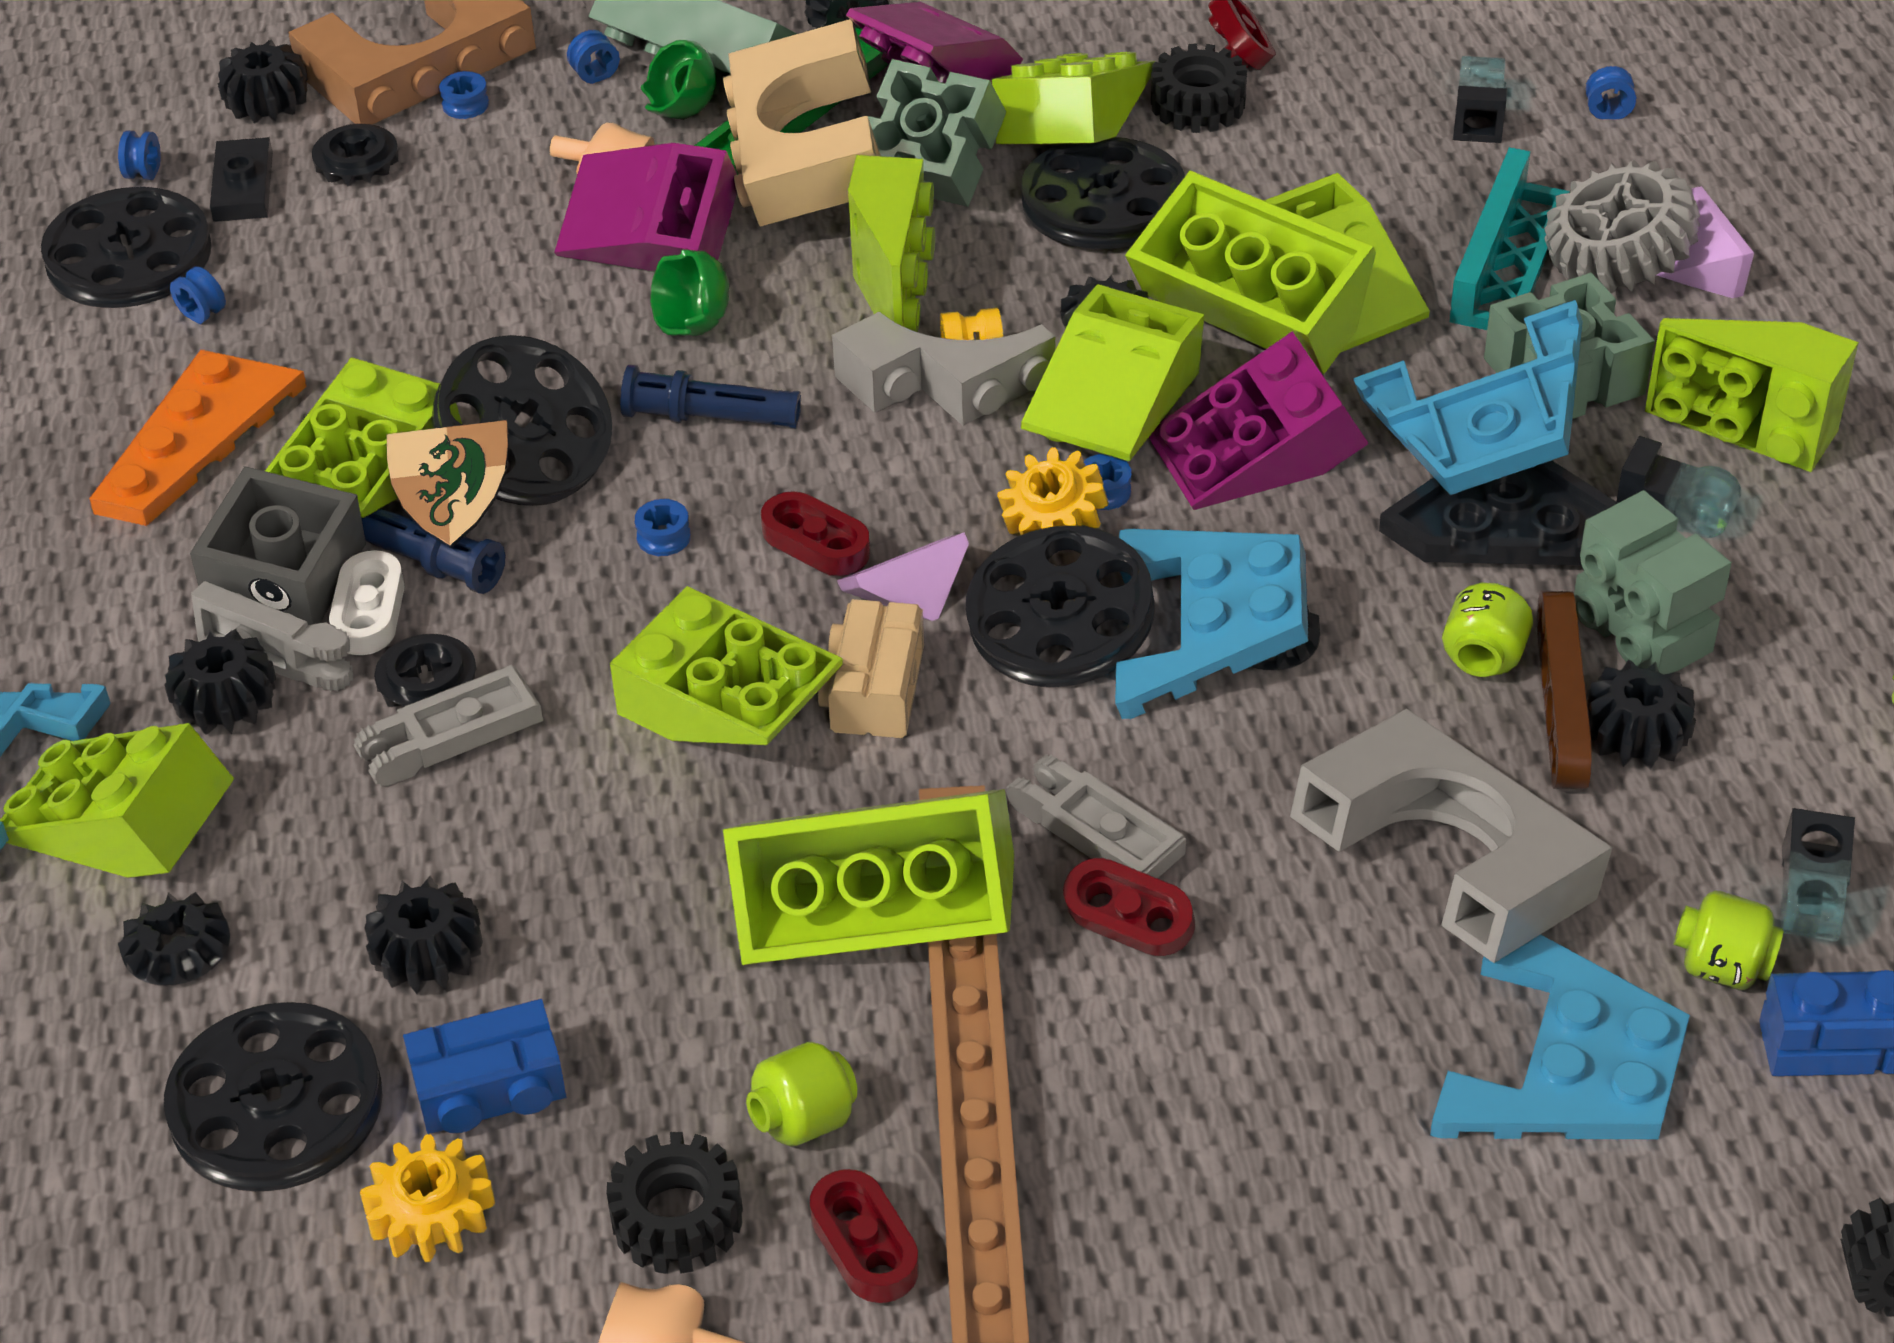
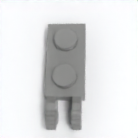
(294, 647)
(447, 725)
(1096, 818)

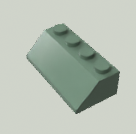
(710, 23)

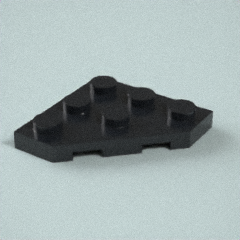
(1510, 520)

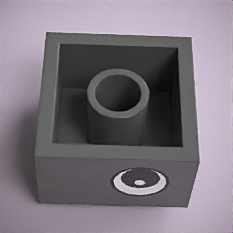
(280, 542)

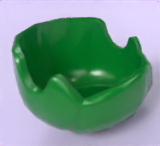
(680, 80)
(689, 293)

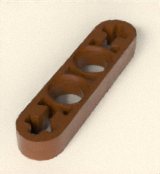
(1563, 690)

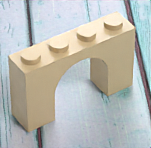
(769, 88)

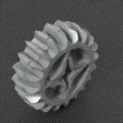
(1623, 225)

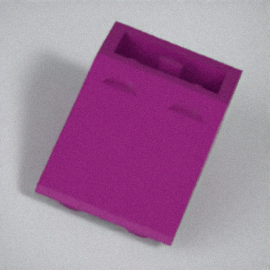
(934, 40)
(648, 205)
(1257, 429)

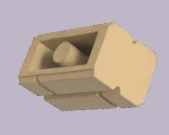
(879, 668)

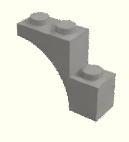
(965, 377)

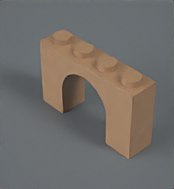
(380, 80)

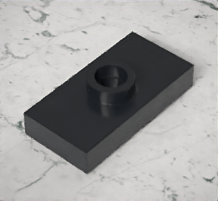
(241, 179)

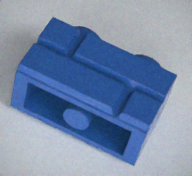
(1829, 1023)
(485, 1067)

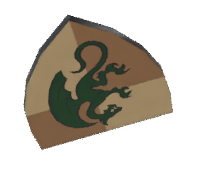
(448, 475)

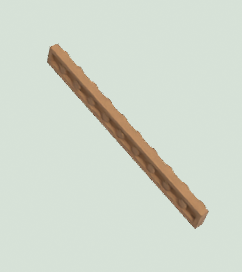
(976, 1137)

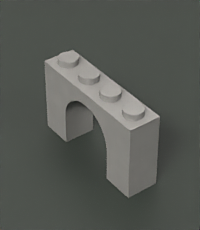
(1409, 770)

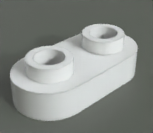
(368, 600)

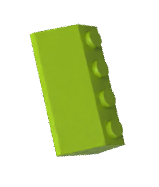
(1254, 268)
(872, 877)

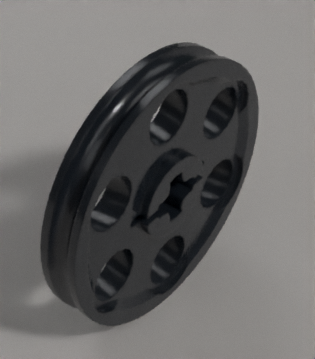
(1098, 191)
(107, 256)
(547, 430)
(1084, 609)
(263, 1123)

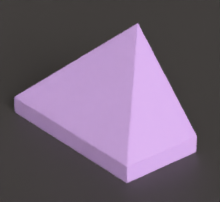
(1719, 258)
(912, 578)

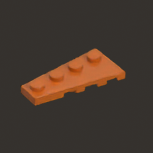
(189, 429)

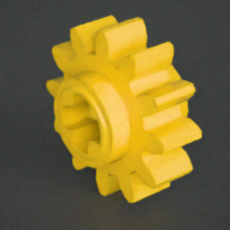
(1053, 494)
(427, 1197)

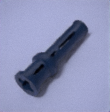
(682, 396)
(461, 562)

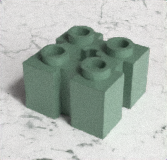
(939, 125)
(1612, 352)
(1652, 580)

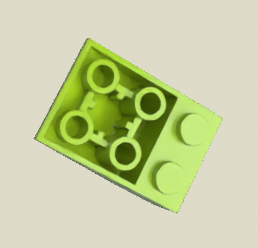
(1070, 98)
(891, 234)
(1391, 294)
(1116, 372)
(1753, 384)
(347, 429)
(716, 674)
(119, 799)

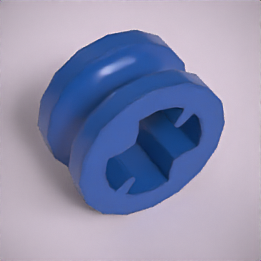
(606, 56)
(1610, 78)
(464, 94)
(139, 155)
(197, 294)
(1116, 478)
(664, 541)

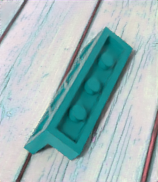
(1491, 238)

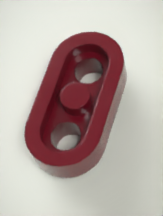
(1242, 31)
(822, 535)
(1133, 907)
(868, 1239)

